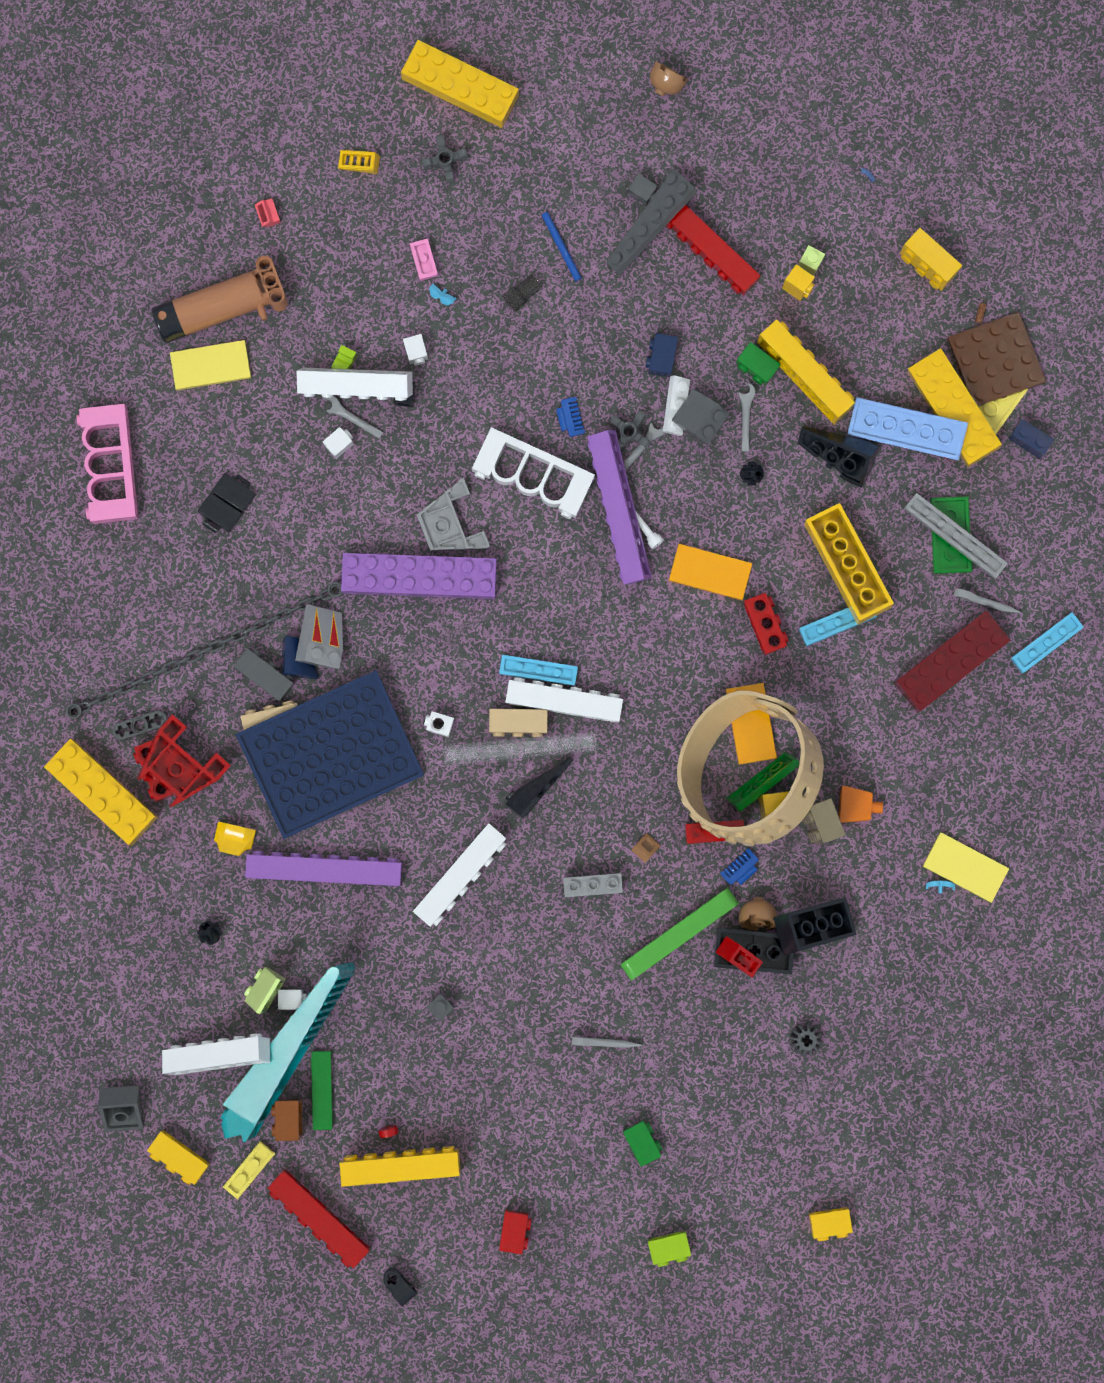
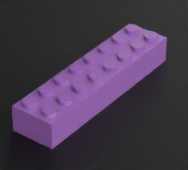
(418, 576)

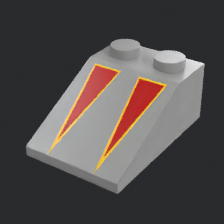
(321, 638)

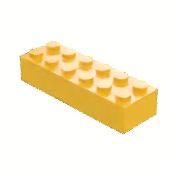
(460, 83)
(805, 371)
(951, 400)
(848, 563)
(101, 792)
(400, 1167)

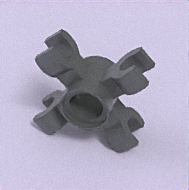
(460, 155)
(639, 419)

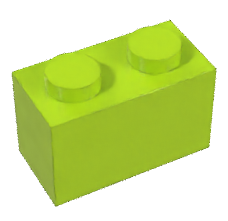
(669, 1248)

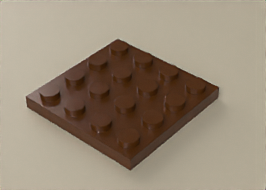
(996, 359)

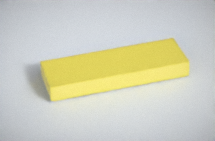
(249, 1170)

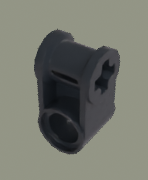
(401, 1288)

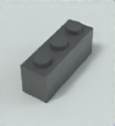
(264, 674)

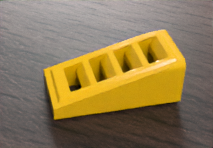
(374, 163)

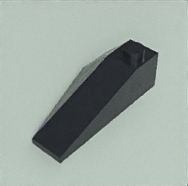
(846, 454)
(530, 794)

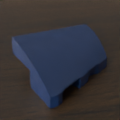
(293, 667)

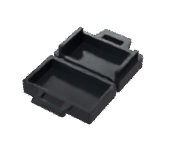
(222, 509)

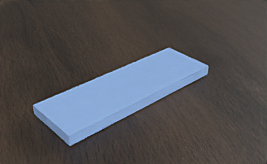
(907, 428)

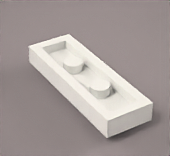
(677, 394)

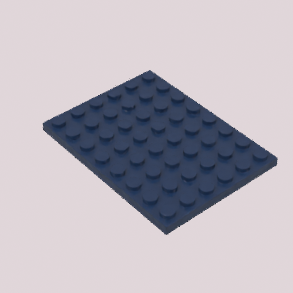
(329, 754)

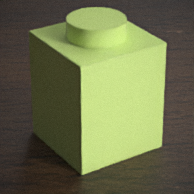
(811, 260)

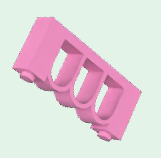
(102, 418)

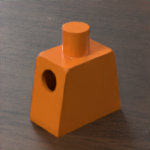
(857, 805)

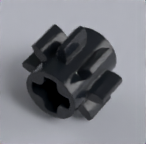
(751, 473)
(209, 932)

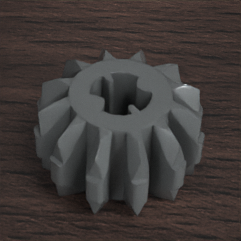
(809, 1047)

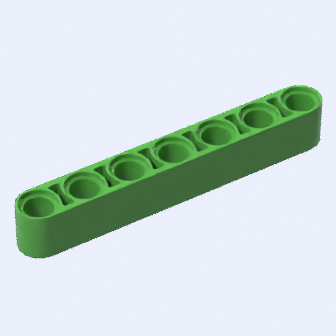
(679, 934)

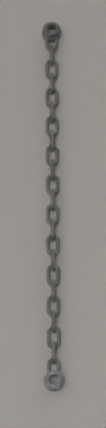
(200, 653)

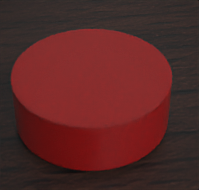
(388, 1131)

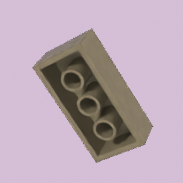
(823, 823)

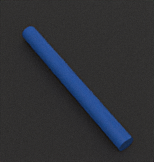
(561, 246)

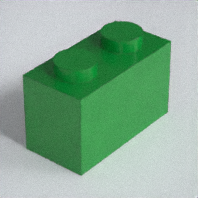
(757, 364)
(642, 1143)

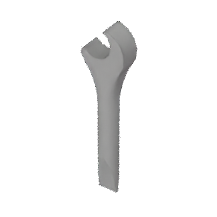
(746, 400)
(338, 409)
(651, 435)
(969, 596)
(584, 1041)

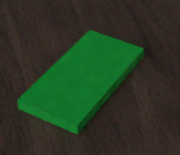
(946, 557)
(763, 781)

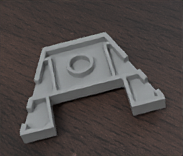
(442, 524)

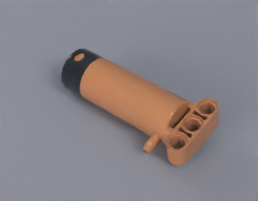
(221, 302)

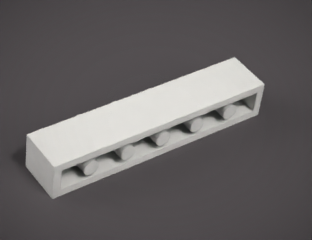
(354, 383)
(564, 701)
(459, 875)
(216, 1055)

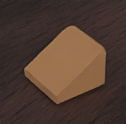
(645, 847)

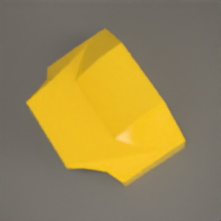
(233, 838)

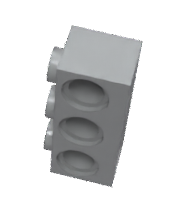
(592, 885)

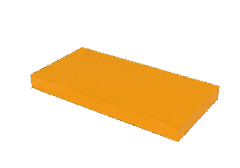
(710, 572)
(753, 732)

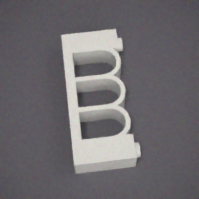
(492, 450)

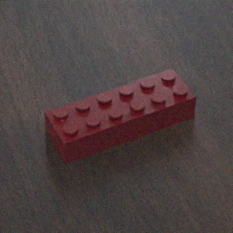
(952, 661)

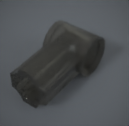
(519, 295)

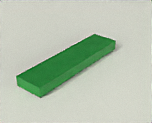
(322, 1090)

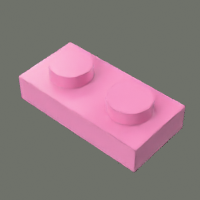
(423, 259)

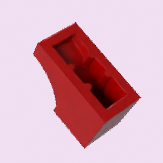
(739, 956)

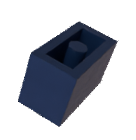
(662, 356)
(1031, 439)

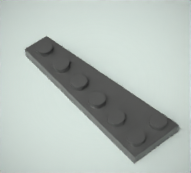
(658, 213)

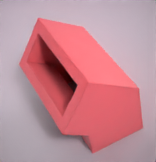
(267, 213)

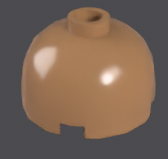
(666, 80)
(757, 914)

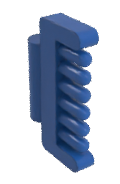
(565, 417)
(742, 873)

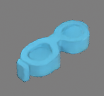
(445, 299)
(940, 884)

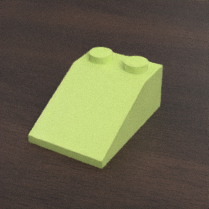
(264, 990)

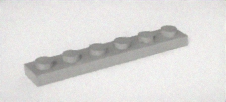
(955, 536)

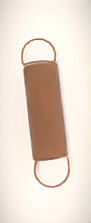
(980, 313)

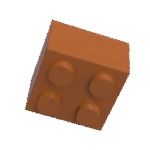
(287, 1119)

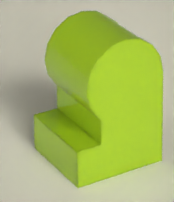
(344, 359)

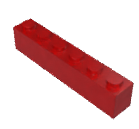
(713, 250)
(319, 1218)

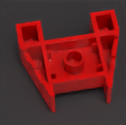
(175, 767)

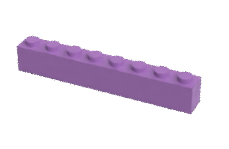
(619, 507)
(323, 870)

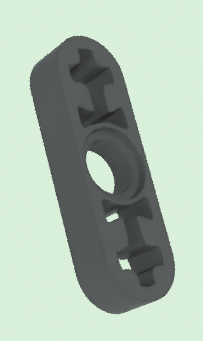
(127, 735)

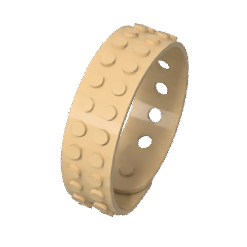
(700, 742)

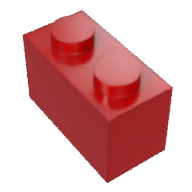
(514, 1231)

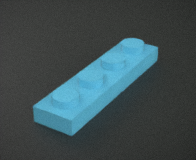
(828, 626)
(1047, 642)
(538, 670)

